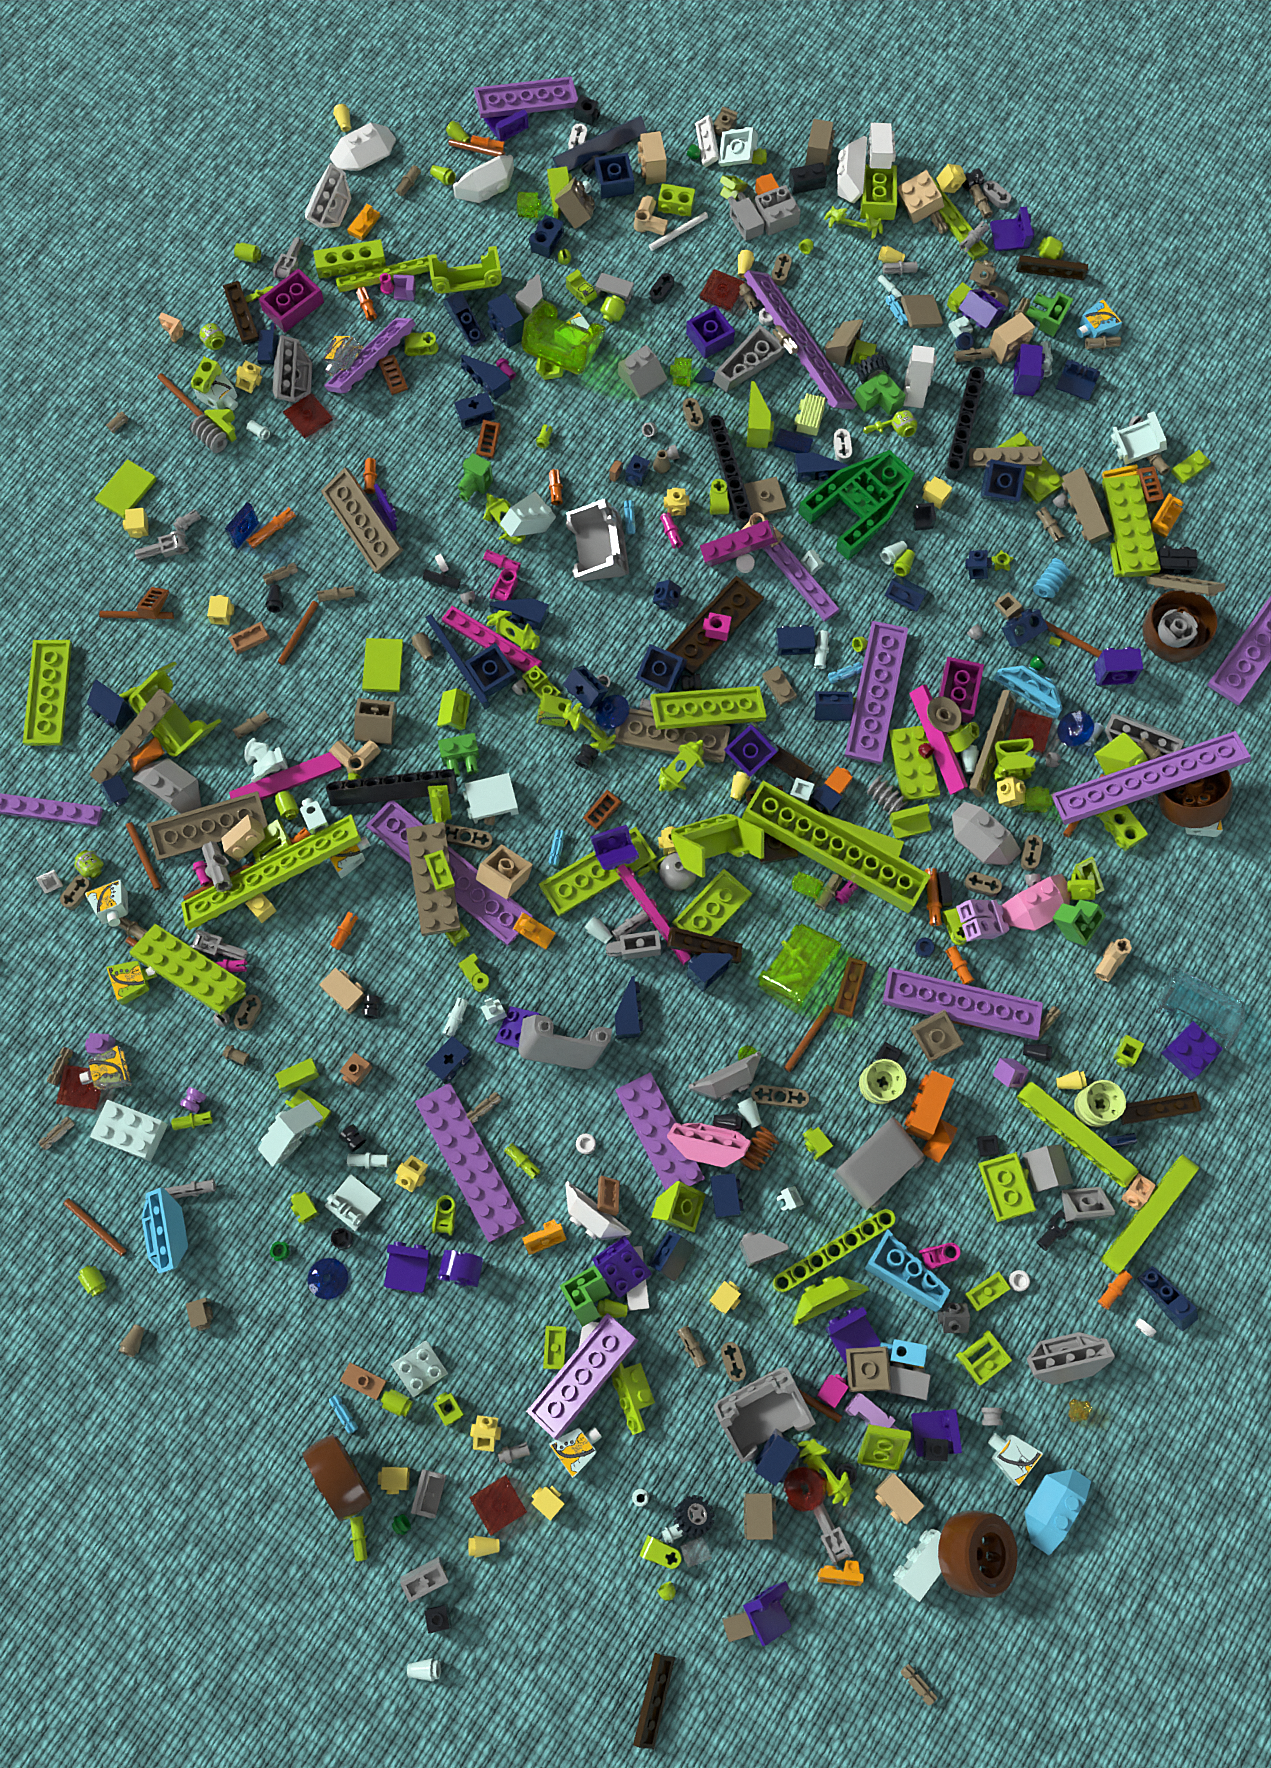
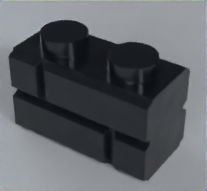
(807, 178)
(1177, 561)

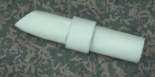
(890, 287)

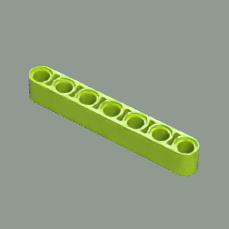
(1077, 1134)
(1149, 1214)
(844, 1249)

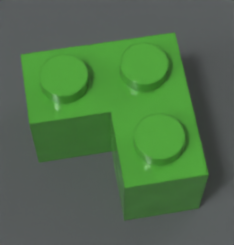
(880, 391)
(1079, 922)
(583, 1292)

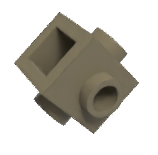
(977, 273)

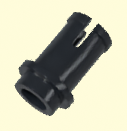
(589, 167)

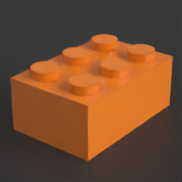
(928, 1105)

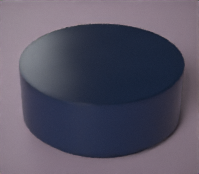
(964, 341)
(924, 947)

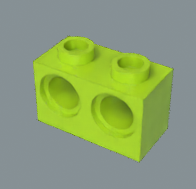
(676, 200)

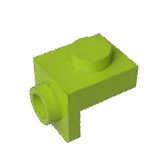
(548, 370)
(1081, 888)

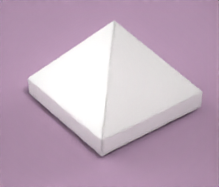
(49, 881)

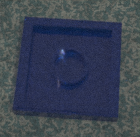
(242, 525)

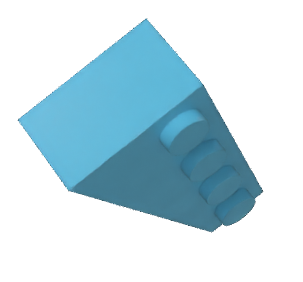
(906, 1273)

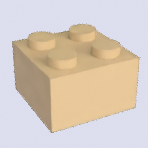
(652, 158)
(920, 196)
(1009, 337)
(504, 871)

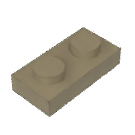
(779, 685)

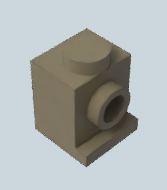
(725, 121)
(1008, 606)
(200, 1314)

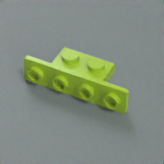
(633, 1394)

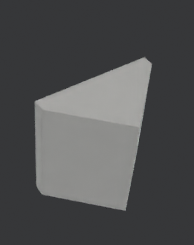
(1047, 1168)
(1086, 1204)

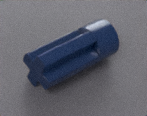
(1121, 1140)

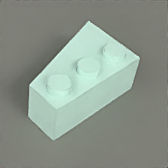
(528, 517)
(286, 1132)

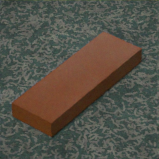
(850, 987)

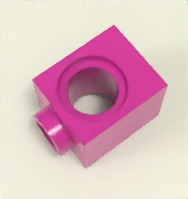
(717, 633)
(832, 1390)

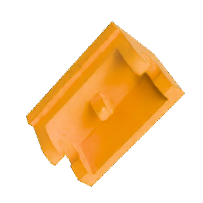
(1166, 516)

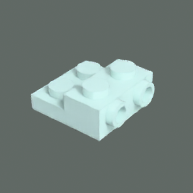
(737, 146)

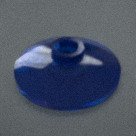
(612, 711)
(1069, 725)
(337, 1282)

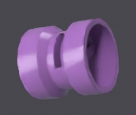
(193, 1100)

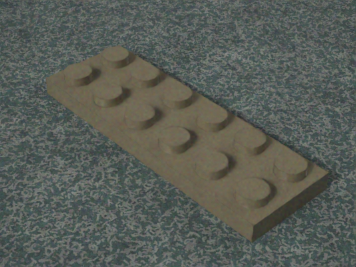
(361, 520)
(641, 732)
(200, 826)
(436, 909)

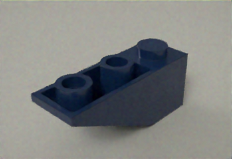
(464, 318)
(487, 375)
(815, 467)
(523, 611)
(626, 1017)
(1169, 1299)

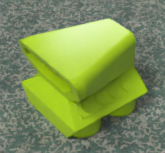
(1014, 759)

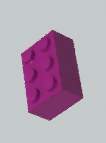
(291, 300)
(961, 684)

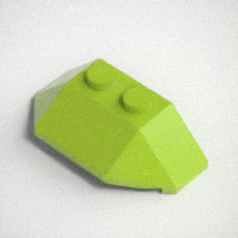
(825, 1297)

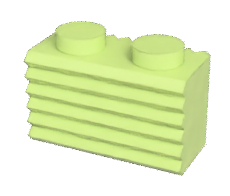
(811, 414)

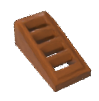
(388, 364)
(492, 426)
(1155, 483)
(153, 611)
(602, 800)

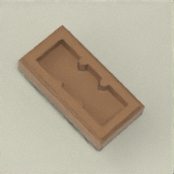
(249, 638)
(608, 1195)
(363, 1381)

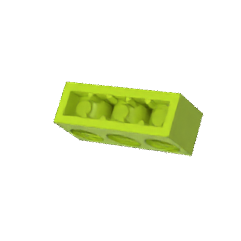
(1129, 825)

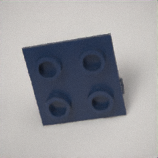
(1078, 379)

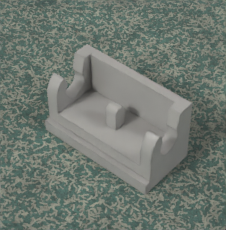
(615, 286)
(428, 1493)
(424, 1579)

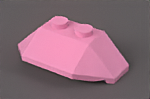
(1037, 904)
(708, 1143)

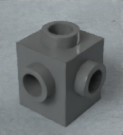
(954, 1318)

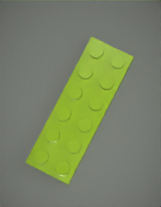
(1131, 525)
(47, 693)
(708, 707)
(587, 877)
(188, 969)

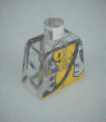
(341, 354)
(107, 1070)

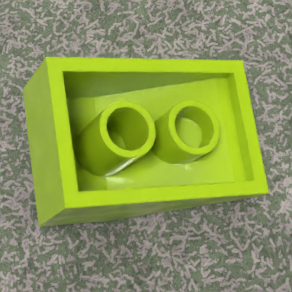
(759, 420)

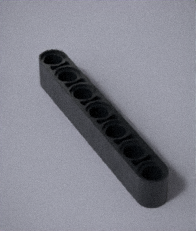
(961, 429)
(729, 464)
(389, 787)

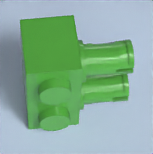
(1055, 313)
(476, 477)
(458, 750)

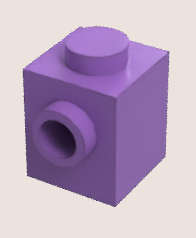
(99, 1043)

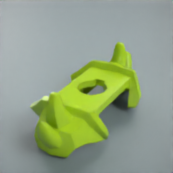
(839, 217)
(495, 507)
(524, 638)
(576, 718)
(690, 753)
(839, 1488)

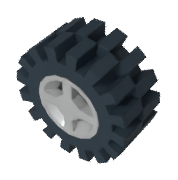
(872, 367)
(701, 1515)

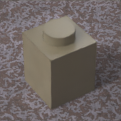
(737, 1626)

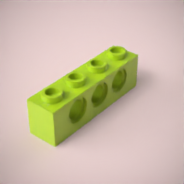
(349, 258)

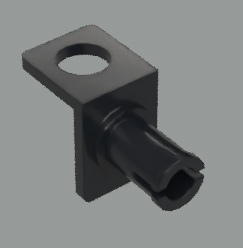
(1054, 1231)

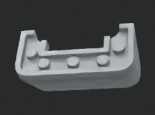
(598, 541)
(541, 1045)
(879, 1164)
(759, 1408)

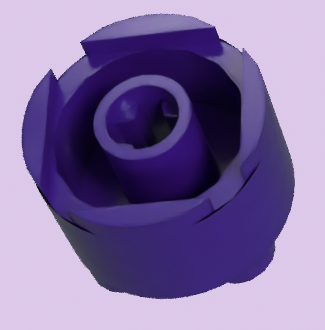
(460, 1268)

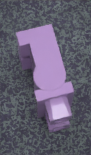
(982, 919)
(868, 1412)

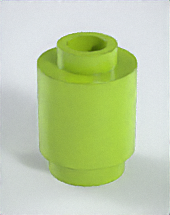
(247, 252)
(286, 805)
(92, 1280)
(396, 1403)

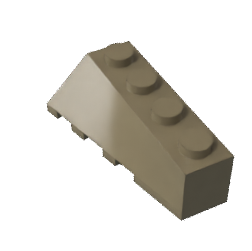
(1086, 505)

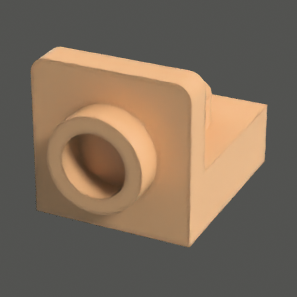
(172, 326)
(1138, 1192)

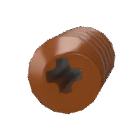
(759, 1149)

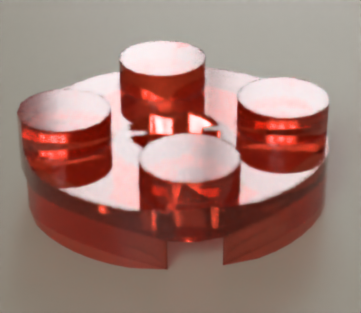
(794, 1492)

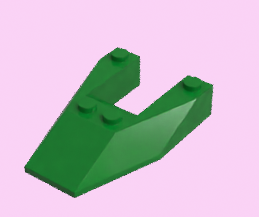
(869, 489)

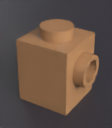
(355, 1069)

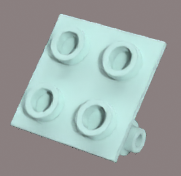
(352, 1202)
(419, 1368)

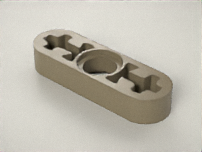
(470, 844)
(794, 1103)

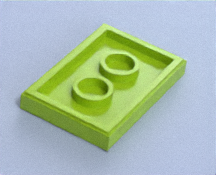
(125, 488)
(382, 665)
(1007, 1187)
(883, 1447)

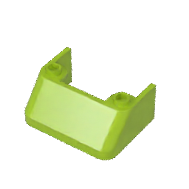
(174, 729)
(715, 837)

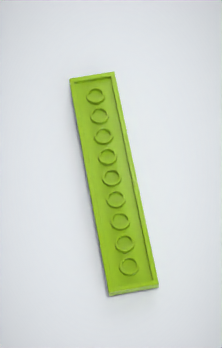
(272, 871)

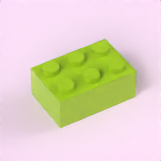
(879, 193)

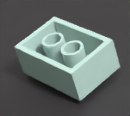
(128, 1130)
(921, 1568)

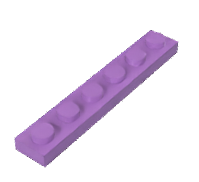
(802, 580)
(50, 810)

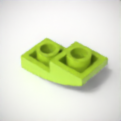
(539, 683)

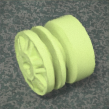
(891, 1075)
(1110, 1103)

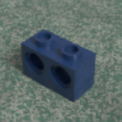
(546, 236)
(1025, 630)

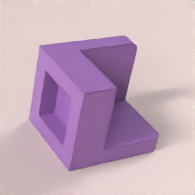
(404, 287)
(1010, 1072)

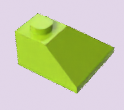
(1120, 754)
(679, 1206)

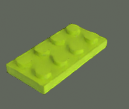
(1038, 480)
(914, 773)
(713, 905)

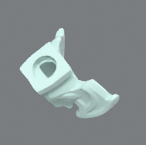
(267, 760)

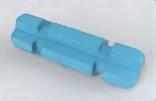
(896, 309)
(629, 517)
(844, 673)
(556, 849)
(343, 1414)

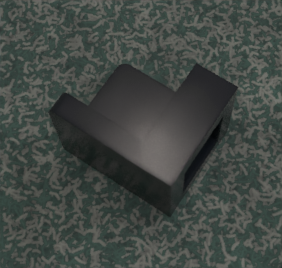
(924, 516)

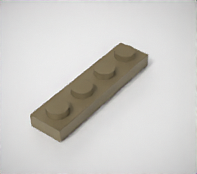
(1019, 455)

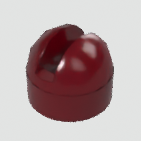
(926, 750)

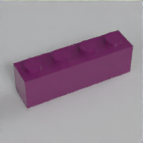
(738, 543)

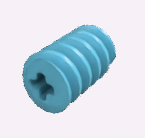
(1051, 579)

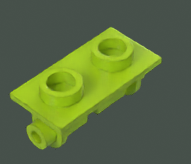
(440, 803)

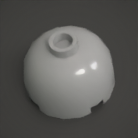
(1177, 628)
(674, 874)

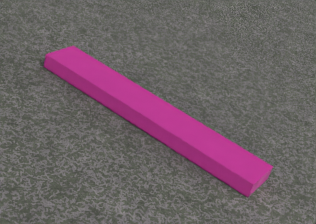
(486, 637)
(939, 740)
(290, 777)

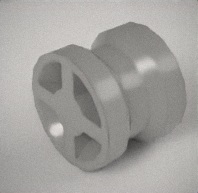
(992, 1416)

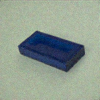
(793, 442)

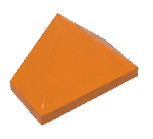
(146, 754)
(940, 1141)

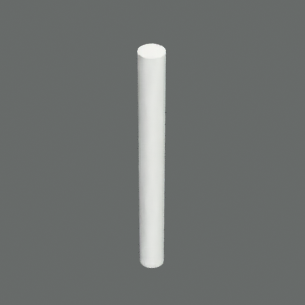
(678, 231)

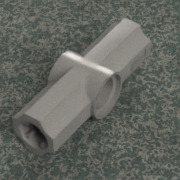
(216, 866)

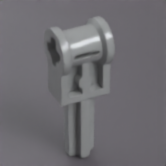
(288, 262)
(168, 546)
(212, 945)
(832, 1537)

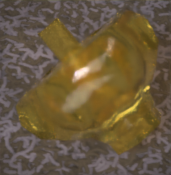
(1079, 1410)

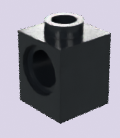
(586, 110)
(935, 1449)
(438, 1618)

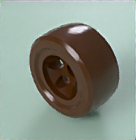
(1191, 603)
(1198, 813)
(337, 1477)
(963, 1553)

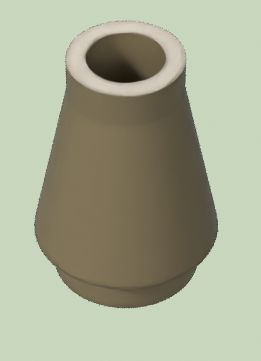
(661, 463)
(422, 645)
(132, 1341)

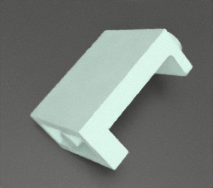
(1139, 440)
(490, 797)

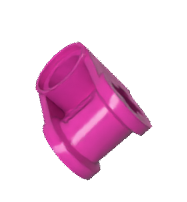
(503, 589)
(938, 1255)

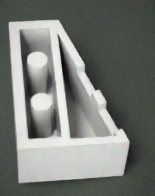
(881, 146)
(919, 375)

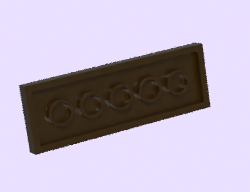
(736, 601)

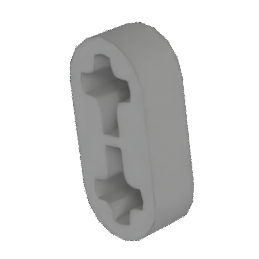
(996, 194)

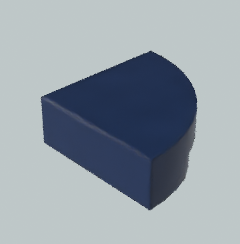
(705, 375)

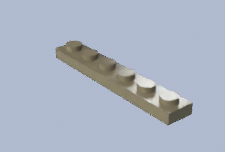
(1187, 584)
(996, 733)
(133, 736)

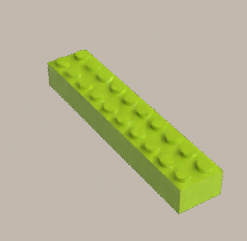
(836, 847)

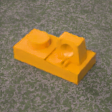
(364, 222)
(534, 930)
(546, 1238)
(849, 1576)

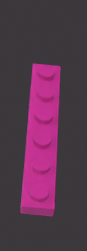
(649, 907)

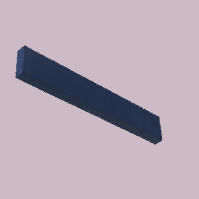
(601, 143)
(458, 661)

